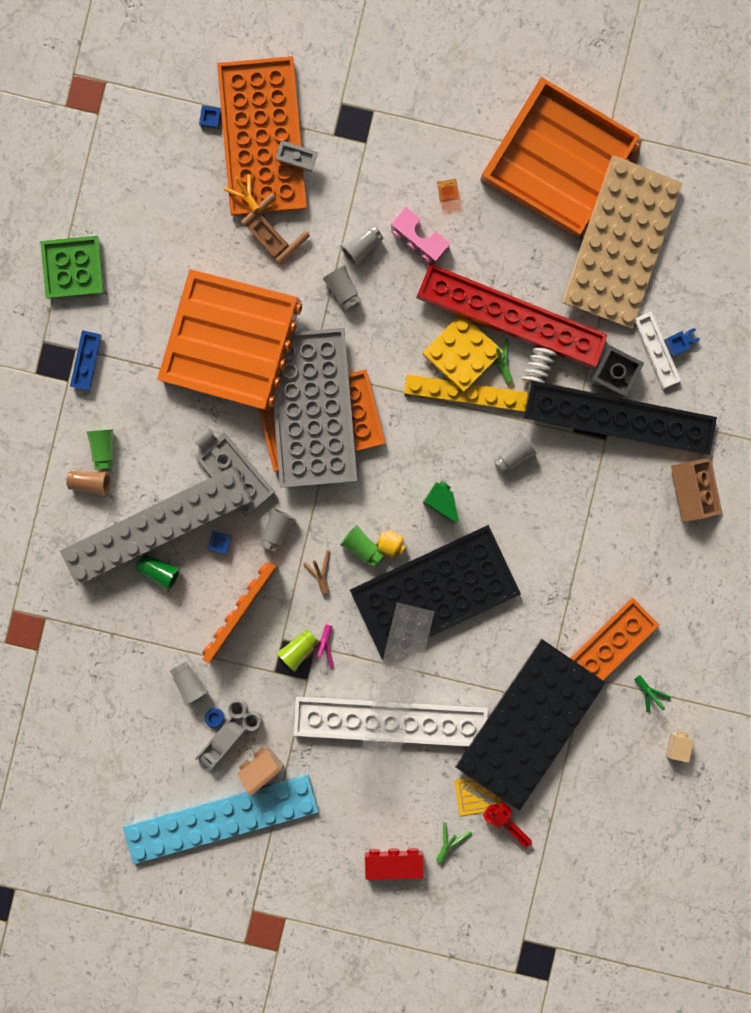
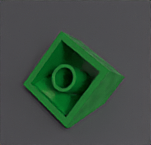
(442, 501)

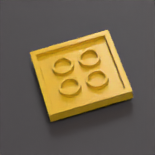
(462, 353)

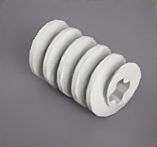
(538, 365)

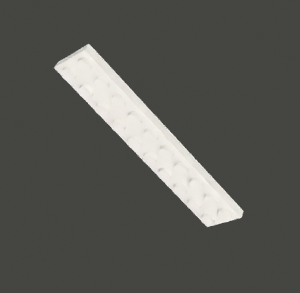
(350, 717)

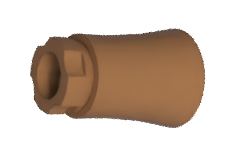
(89, 482)

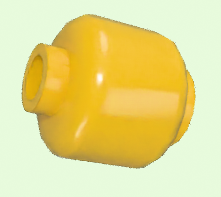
(390, 544)

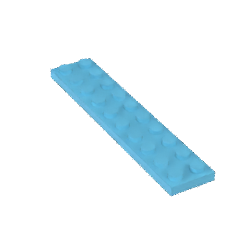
(220, 819)

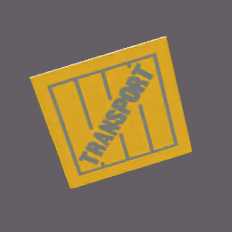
(473, 797)

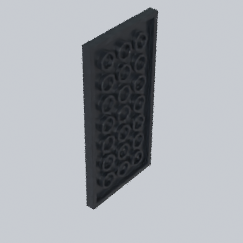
(451, 581)
(530, 724)

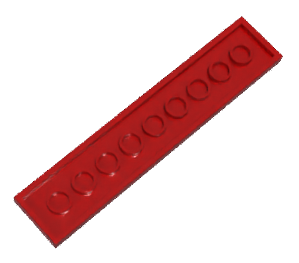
(511, 316)

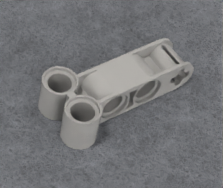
(228, 734)

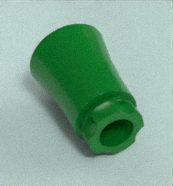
(158, 571)

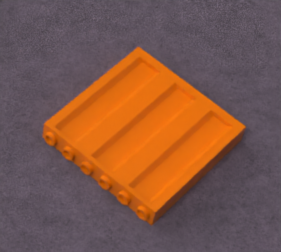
(558, 157)
(230, 340)

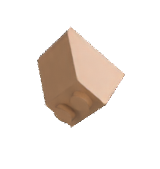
(259, 770)

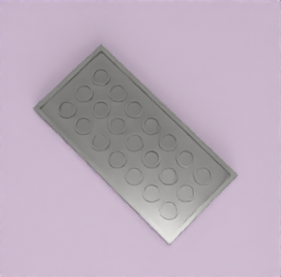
(315, 412)

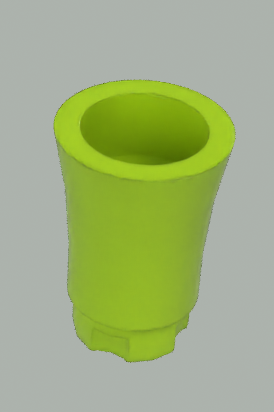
(298, 649)

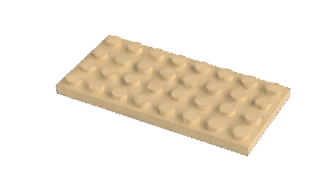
(622, 242)

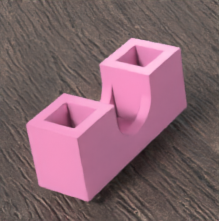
(430, 248)

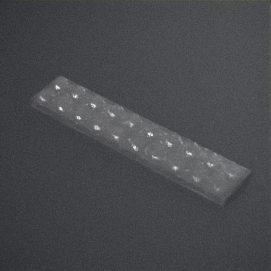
(392, 701)

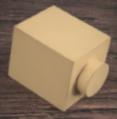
(680, 747)

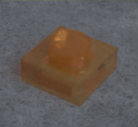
(447, 190)

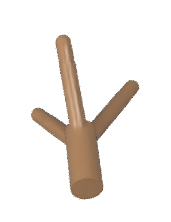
(320, 575)

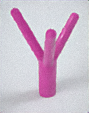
(324, 643)

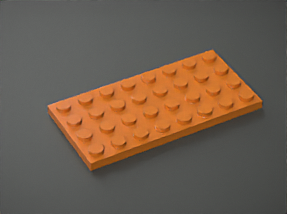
(257, 114)

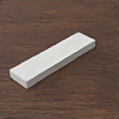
(657, 350)

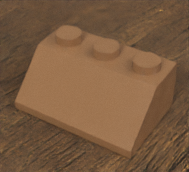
(696, 489)

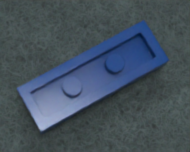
(86, 360)

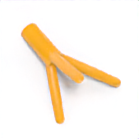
(247, 193)

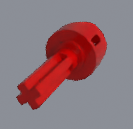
(502, 819)

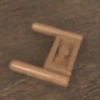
(268, 235)

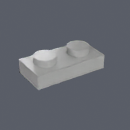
(296, 156)

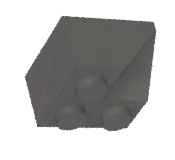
(616, 371)

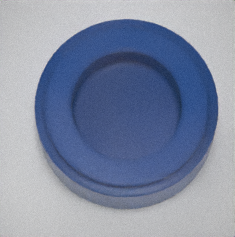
(214, 717)

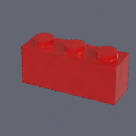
(394, 864)

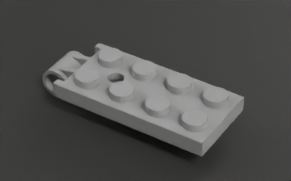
(214, 449)

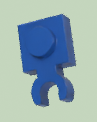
(679, 342)

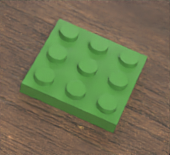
(72, 267)

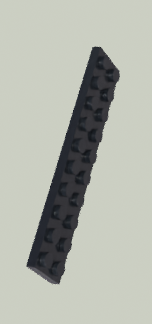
(619, 417)

